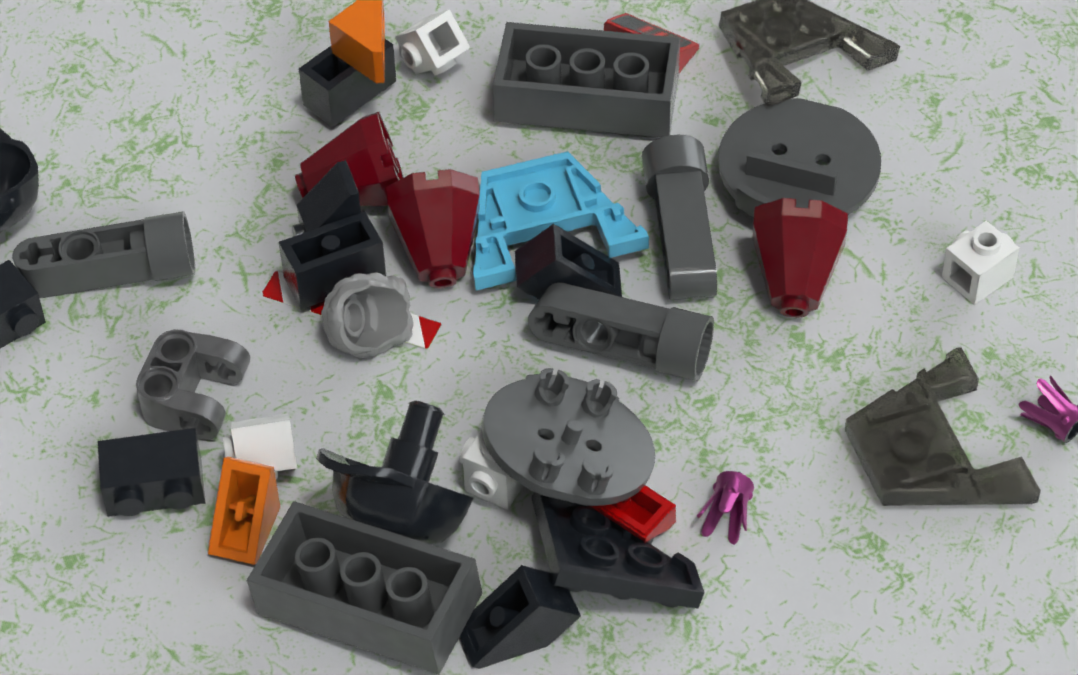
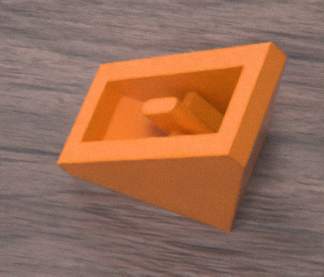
(359, 38)
(244, 510)

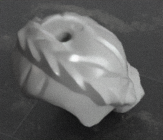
(368, 314)

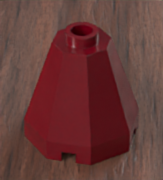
(368, 155)
(435, 223)
(798, 251)

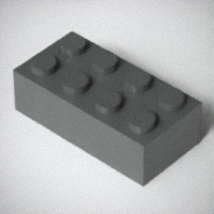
(586, 79)
(365, 587)

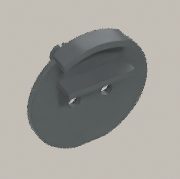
(807, 134)
(568, 439)

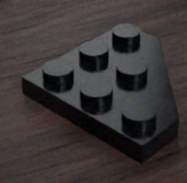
(602, 557)

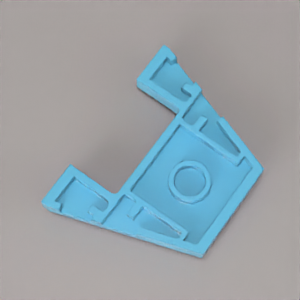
(532, 196)

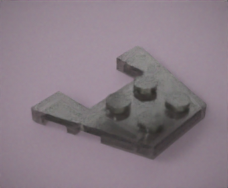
(786, 31)
(915, 453)

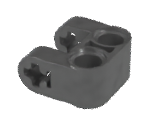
(173, 373)

